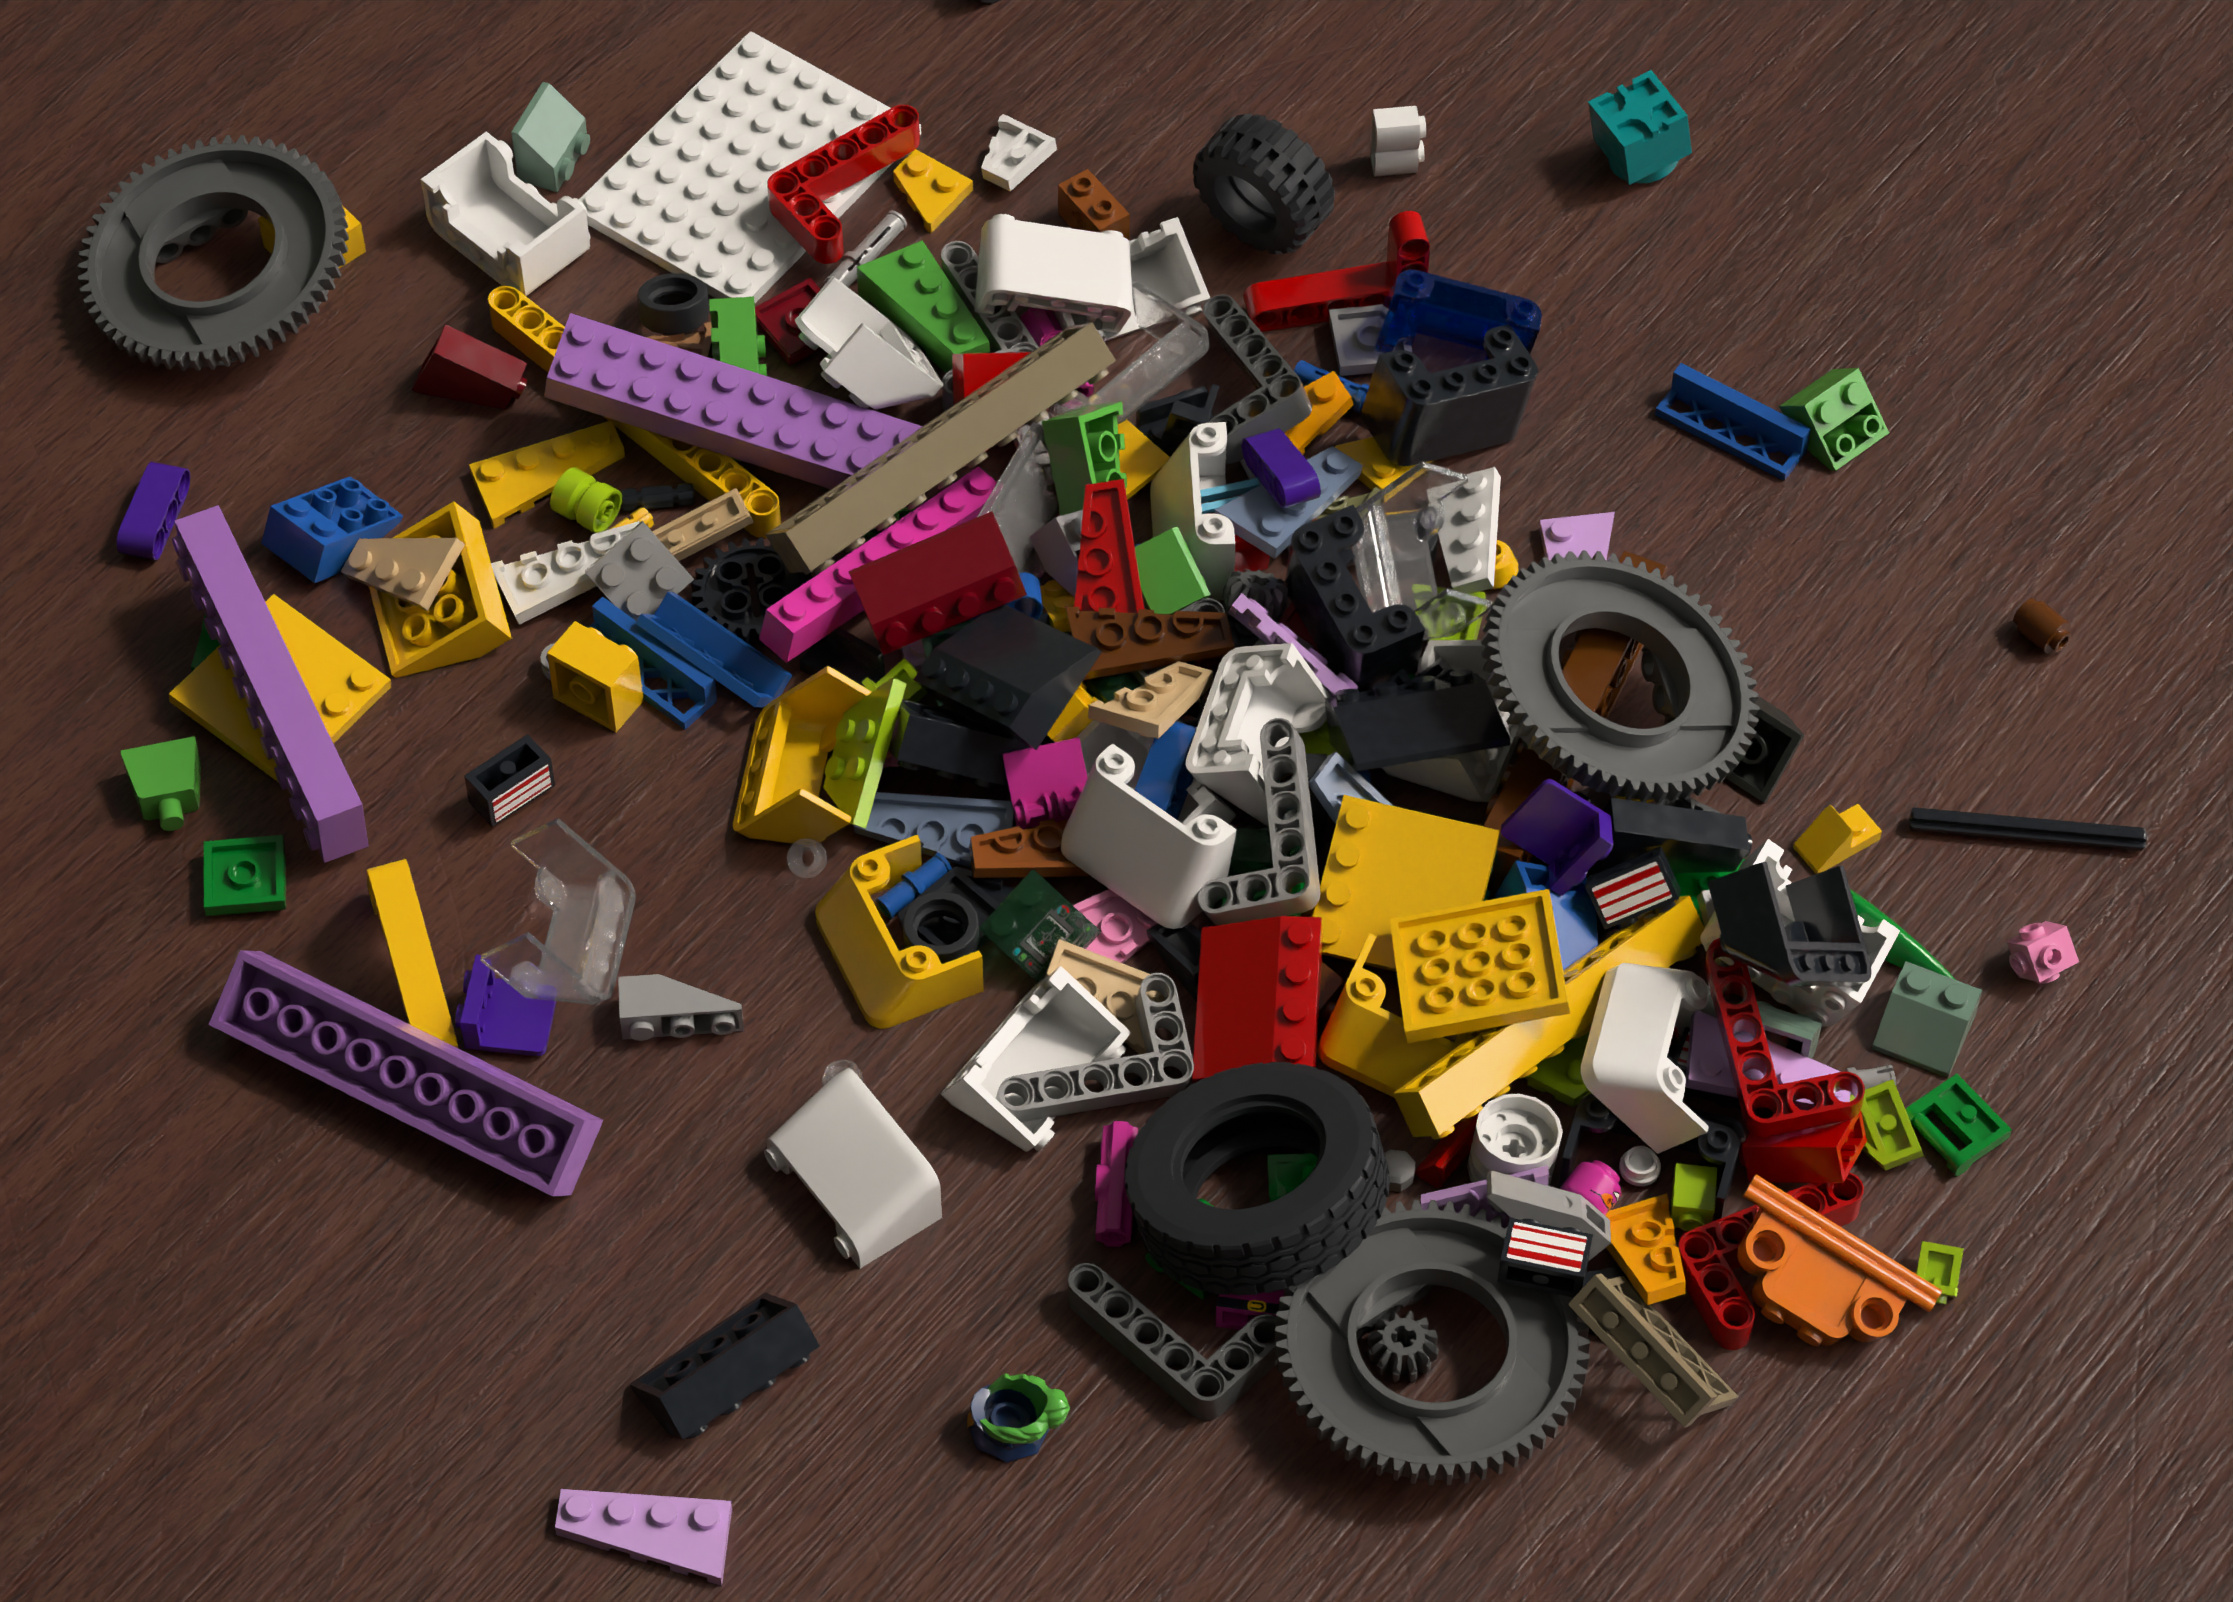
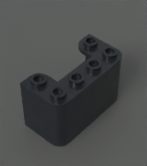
(1452, 410)
(1345, 630)

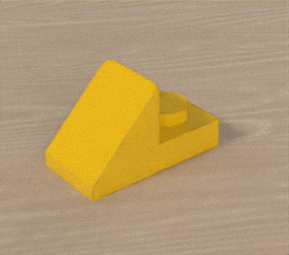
(1836, 837)

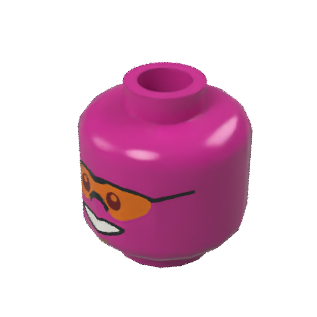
(1595, 1183)

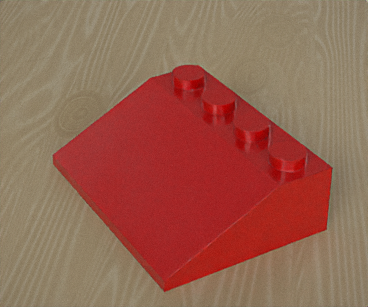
(1258, 994)

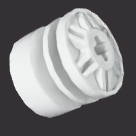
(1514, 1136)

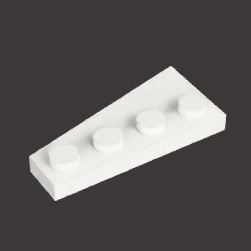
(1471, 532)
(553, 577)

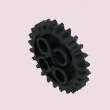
(730, 600)

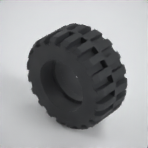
(1263, 183)

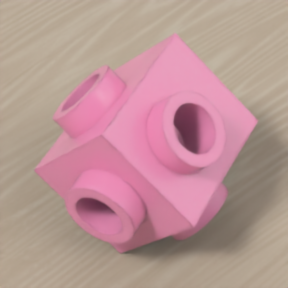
(2042, 952)

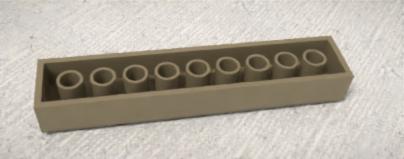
(940, 449)

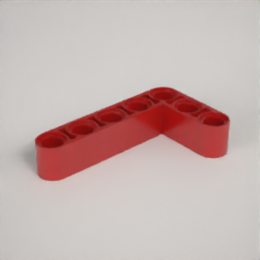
(801, 187)
(1310, 297)
(1757, 1056)
(1721, 1257)

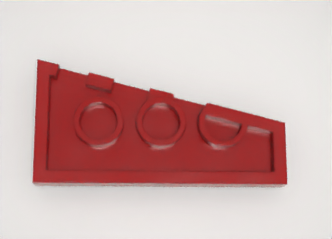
(1107, 552)

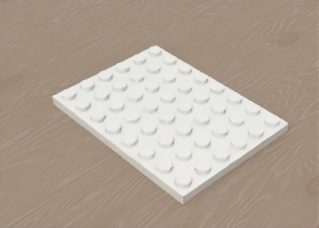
(699, 177)

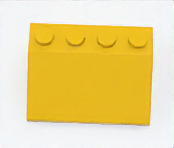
(464, 616)

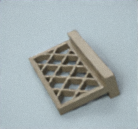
(1651, 1349)

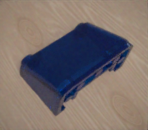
(1451, 312)

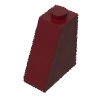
(470, 371)

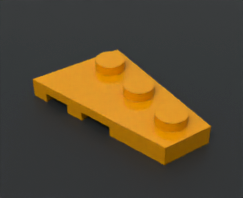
(1329, 403)
(1647, 1248)

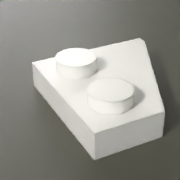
(1015, 153)

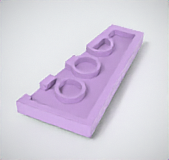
(1256, 620)

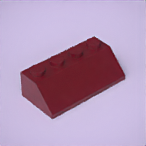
(937, 583)

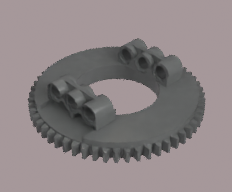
(183, 205)
(1685, 655)
(1410, 1437)

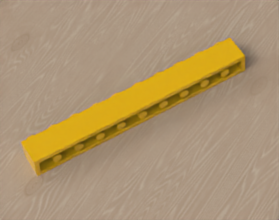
(1499, 1055)

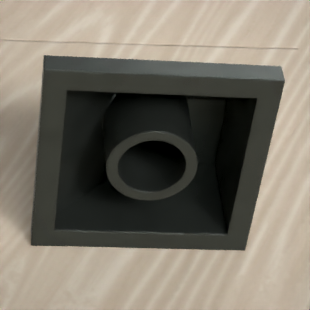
(1769, 753)

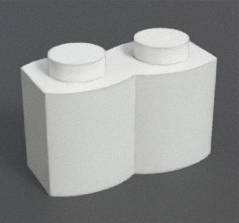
(1396, 140)

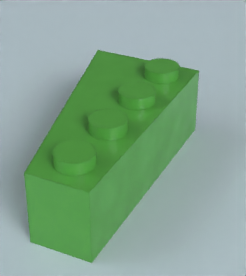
(922, 302)
(735, 334)
(1083, 451)

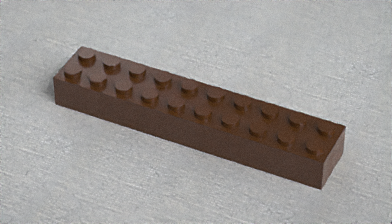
(1596, 675)

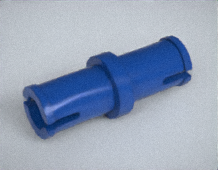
(912, 885)

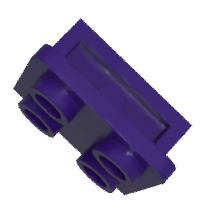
(1561, 832)
(500, 1017)

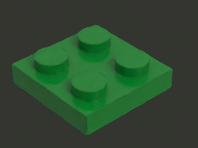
(244, 875)

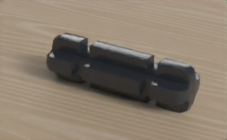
(657, 496)

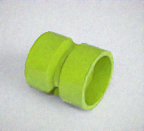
(585, 500)

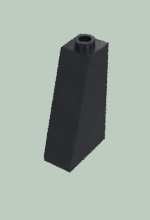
(1689, 837)

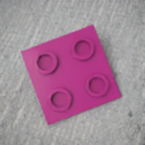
(1045, 781)

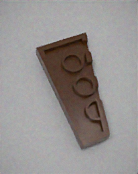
(1149, 639)

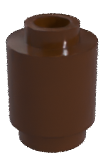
(2042, 626)

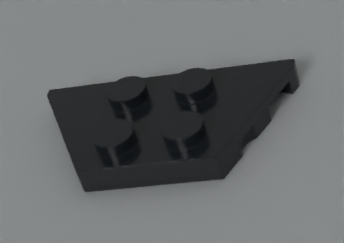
(982, 893)

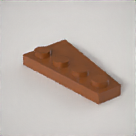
(1018, 851)

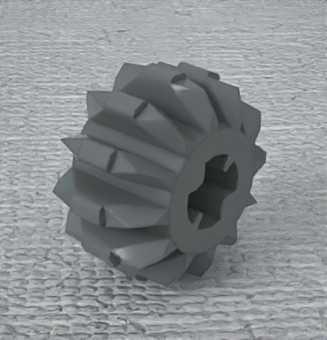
(1259, 586)
(1402, 1346)

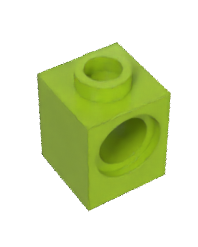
(1693, 1196)

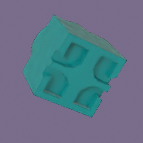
(1640, 129)

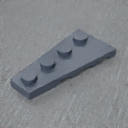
(1268, 526)

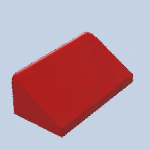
(1448, 1153)

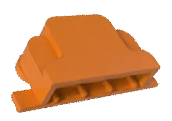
(1822, 1274)

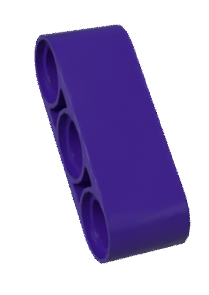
(1281, 468)
(153, 511)

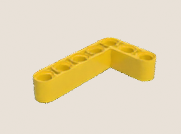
(410, 949)

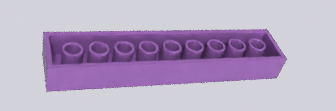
(717, 404)
(270, 685)
(406, 1073)

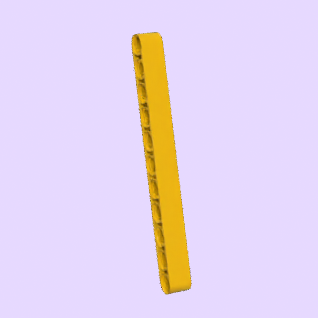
(710, 473)

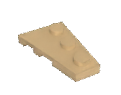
(404, 566)
(1157, 703)
(1108, 982)

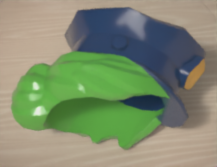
(1015, 1415)

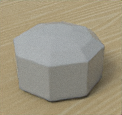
(1401, 1170)

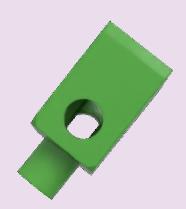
(165, 780)

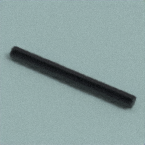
(2028, 829)

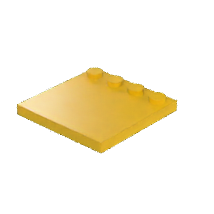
(335, 677)
(1394, 866)
(1478, 966)

